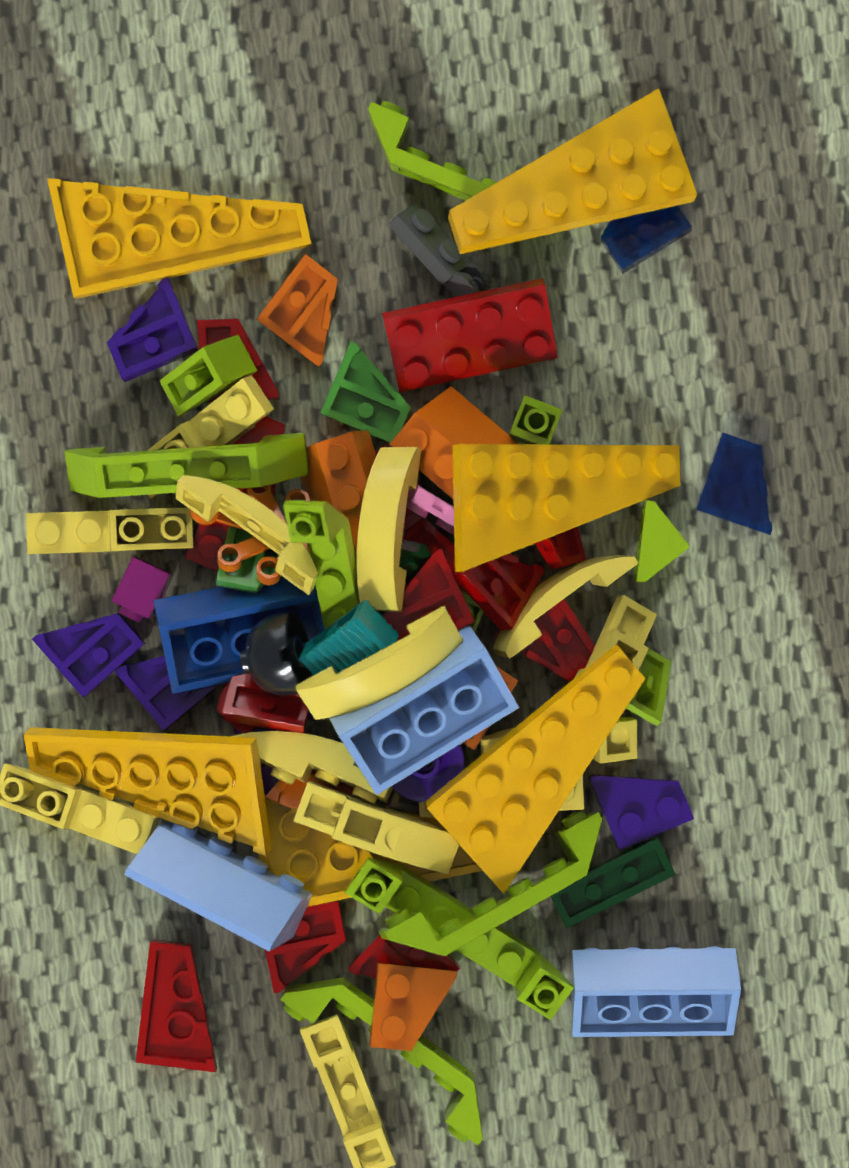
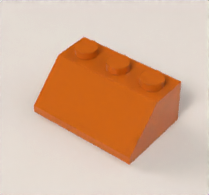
(444, 423)
(340, 474)

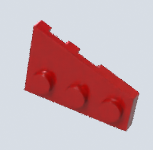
(173, 1011)

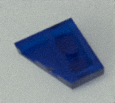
(643, 235)
(736, 485)

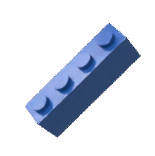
(210, 628)

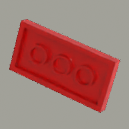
(470, 335)

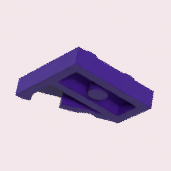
(153, 335)
(640, 806)

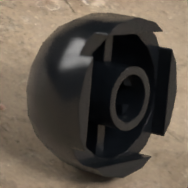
(274, 653)

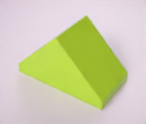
(657, 542)
(651, 695)

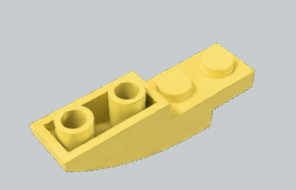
(222, 420)
(109, 531)
(628, 628)
(296, 754)
(75, 808)
(376, 828)

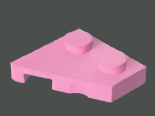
(423, 501)

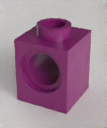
(139, 588)

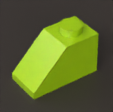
(207, 374)

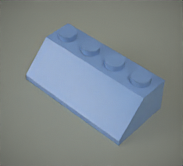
(427, 716)
(221, 884)
(654, 992)

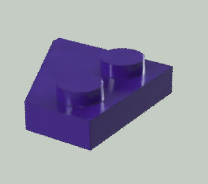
(90, 650)
(152, 688)

